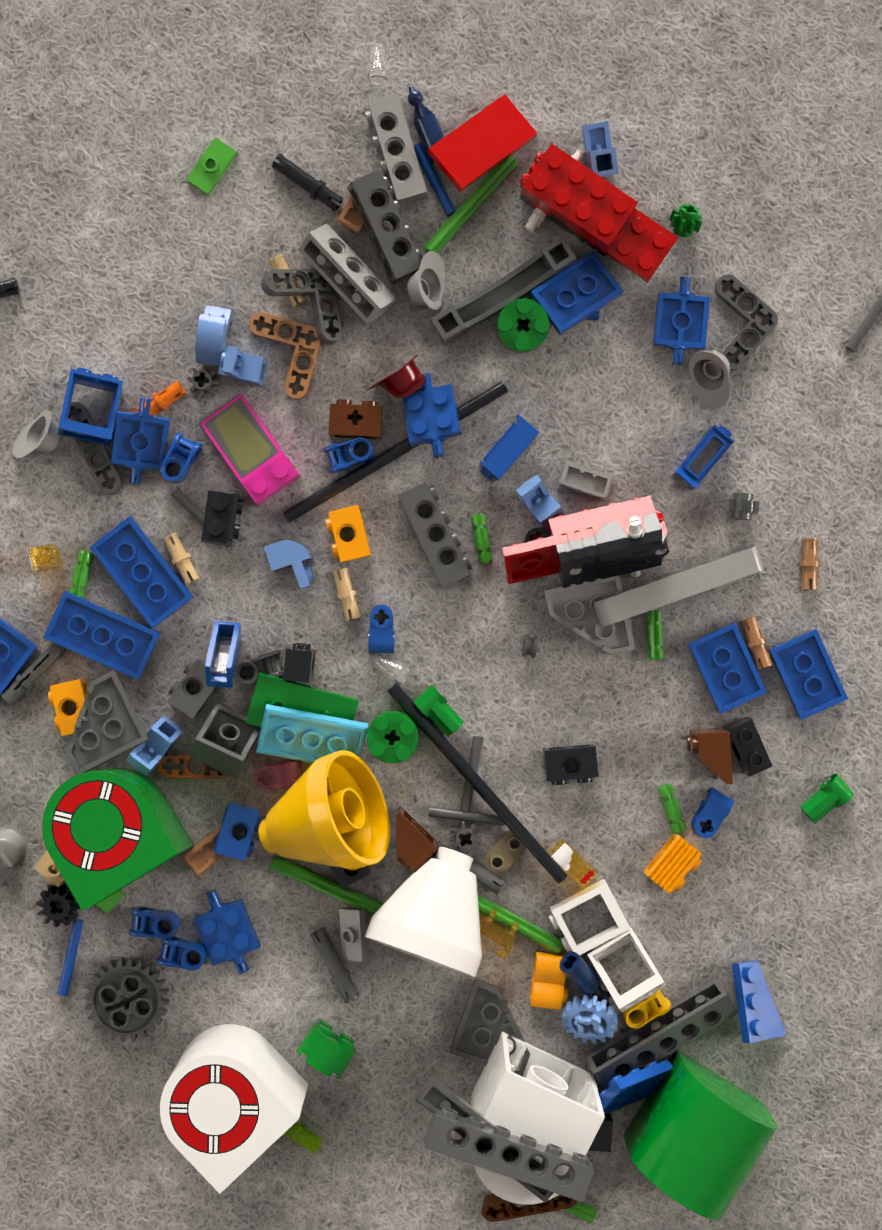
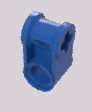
(346, 454)
(180, 456)
(381, 635)
(712, 810)
(148, 922)
(176, 953)

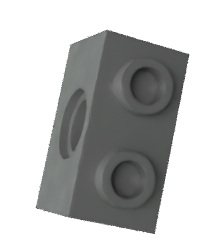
(183, 698)

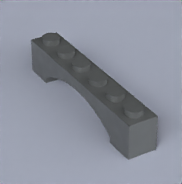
(481, 306)

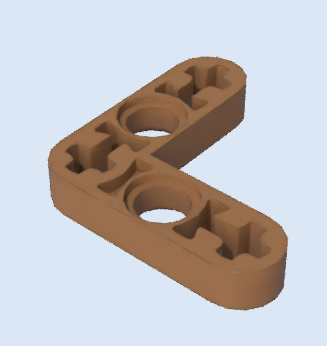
(301, 348)

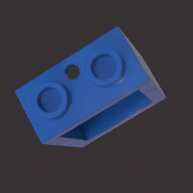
(85, 431)

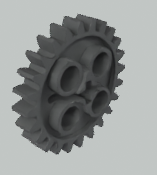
(116, 978)

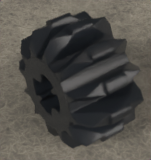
(49, 904)

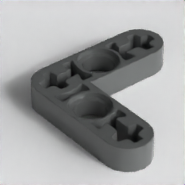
(317, 294)
(753, 326)

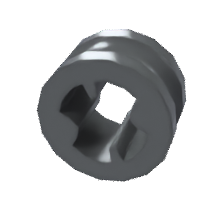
(530, 646)

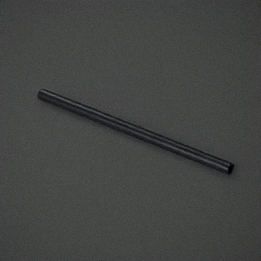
(385, 458)
(477, 783)

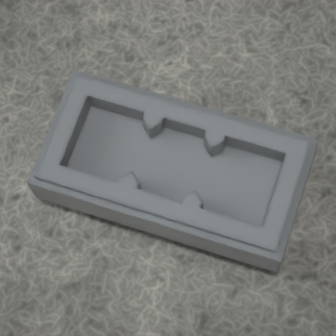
(585, 480)
(353, 934)

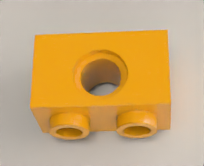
(348, 518)
(59, 697)

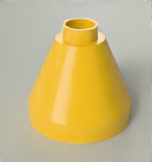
(330, 816)

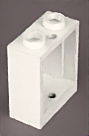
(598, 888)
(637, 993)

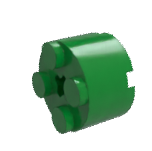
(522, 310)
(380, 744)
(326, 1049)

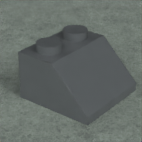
(225, 741)

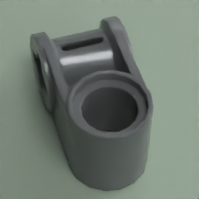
(263, 665)

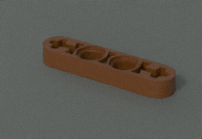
(512, 1212)

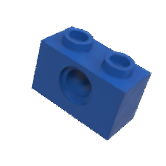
(233, 816)

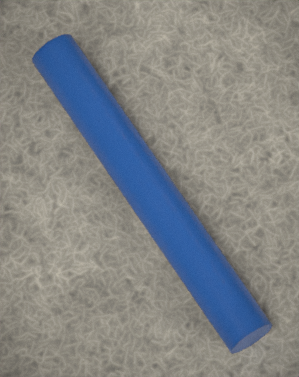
(434, 180)
(70, 957)

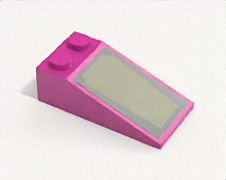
(250, 450)

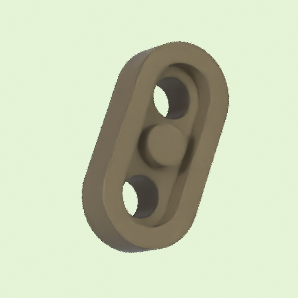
(505, 852)

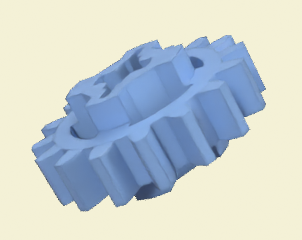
(589, 1019)

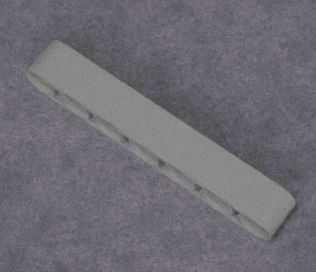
(678, 586)

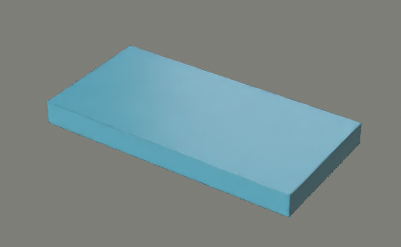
(307, 734)

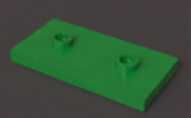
(297, 696)

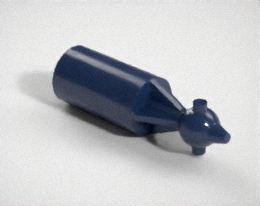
(424, 121)
(583, 976)

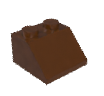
(712, 750)
(413, 842)

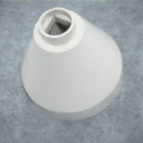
(434, 914)

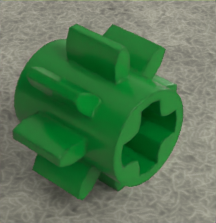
(685, 220)

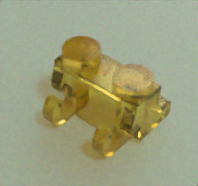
(498, 934)

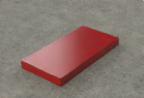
(482, 143)

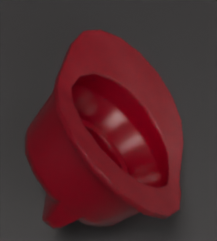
(403, 382)

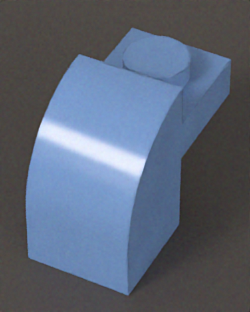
(598, 149)
(211, 335)
(242, 366)
(539, 502)
(290, 553)
(150, 753)

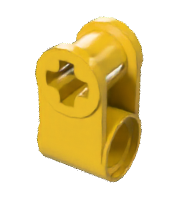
(646, 1010)

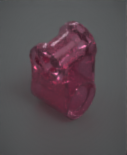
(283, 774)

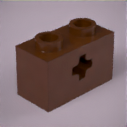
(342, 427)

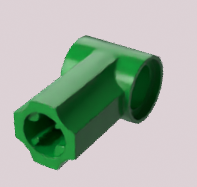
(435, 706)
(830, 795)

